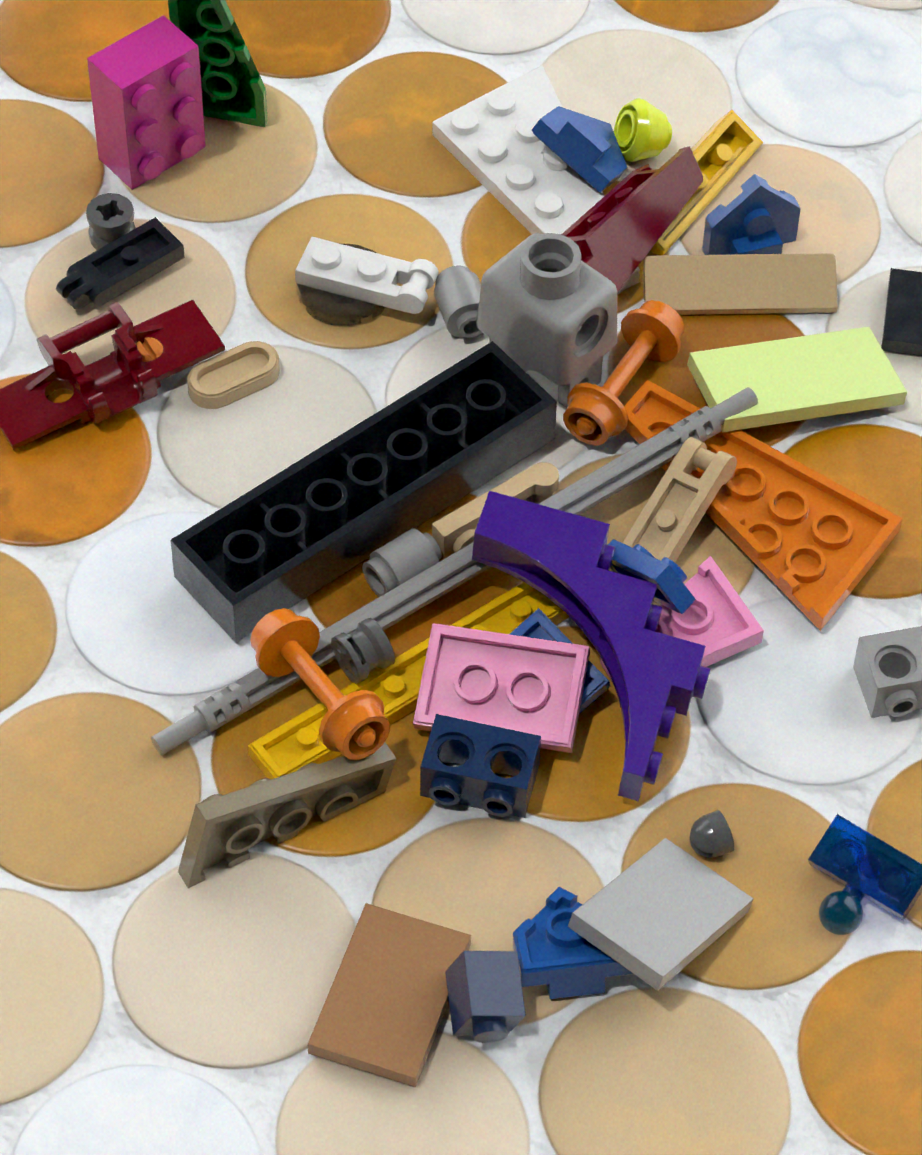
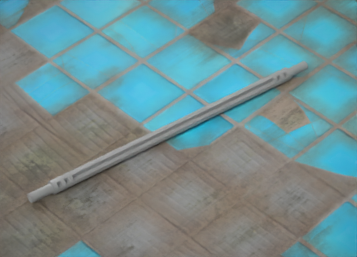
(455, 569)

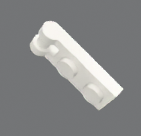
(366, 275)

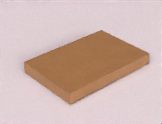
(388, 995)

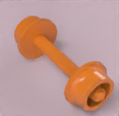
(596, 411)
(354, 721)

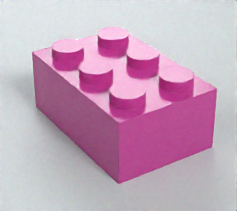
(147, 102)

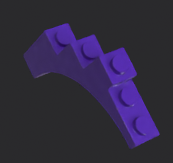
(570, 565)

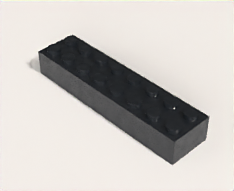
(363, 490)

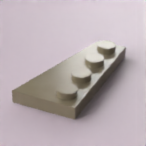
(278, 807)

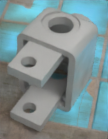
(537, 304)

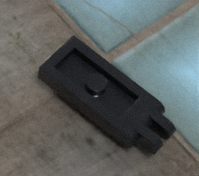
(120, 265)

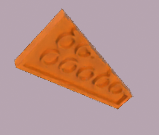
(783, 515)

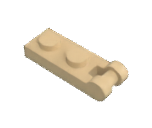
(680, 500)
(459, 526)

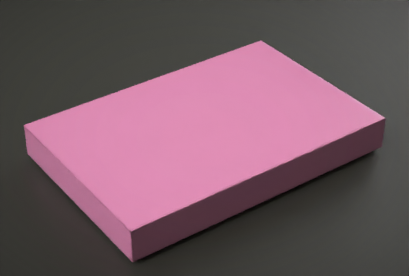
(503, 683)

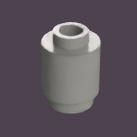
(458, 300)
(400, 560)

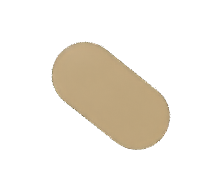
(233, 375)

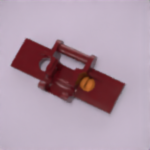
(112, 384)

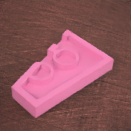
(714, 619)

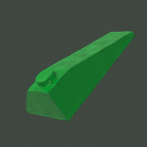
(228, 74)

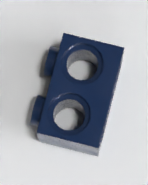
(482, 755)

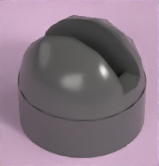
(711, 835)

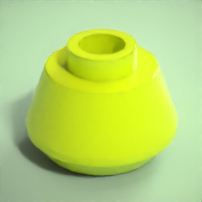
(642, 130)

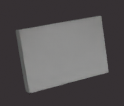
(660, 913)

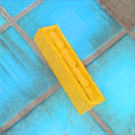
(719, 157)

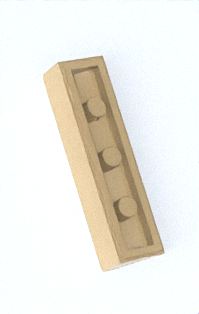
(742, 283)

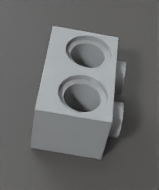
(892, 655)

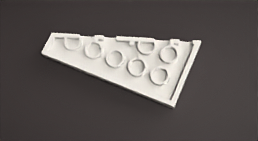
(515, 166)

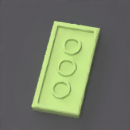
(799, 377)

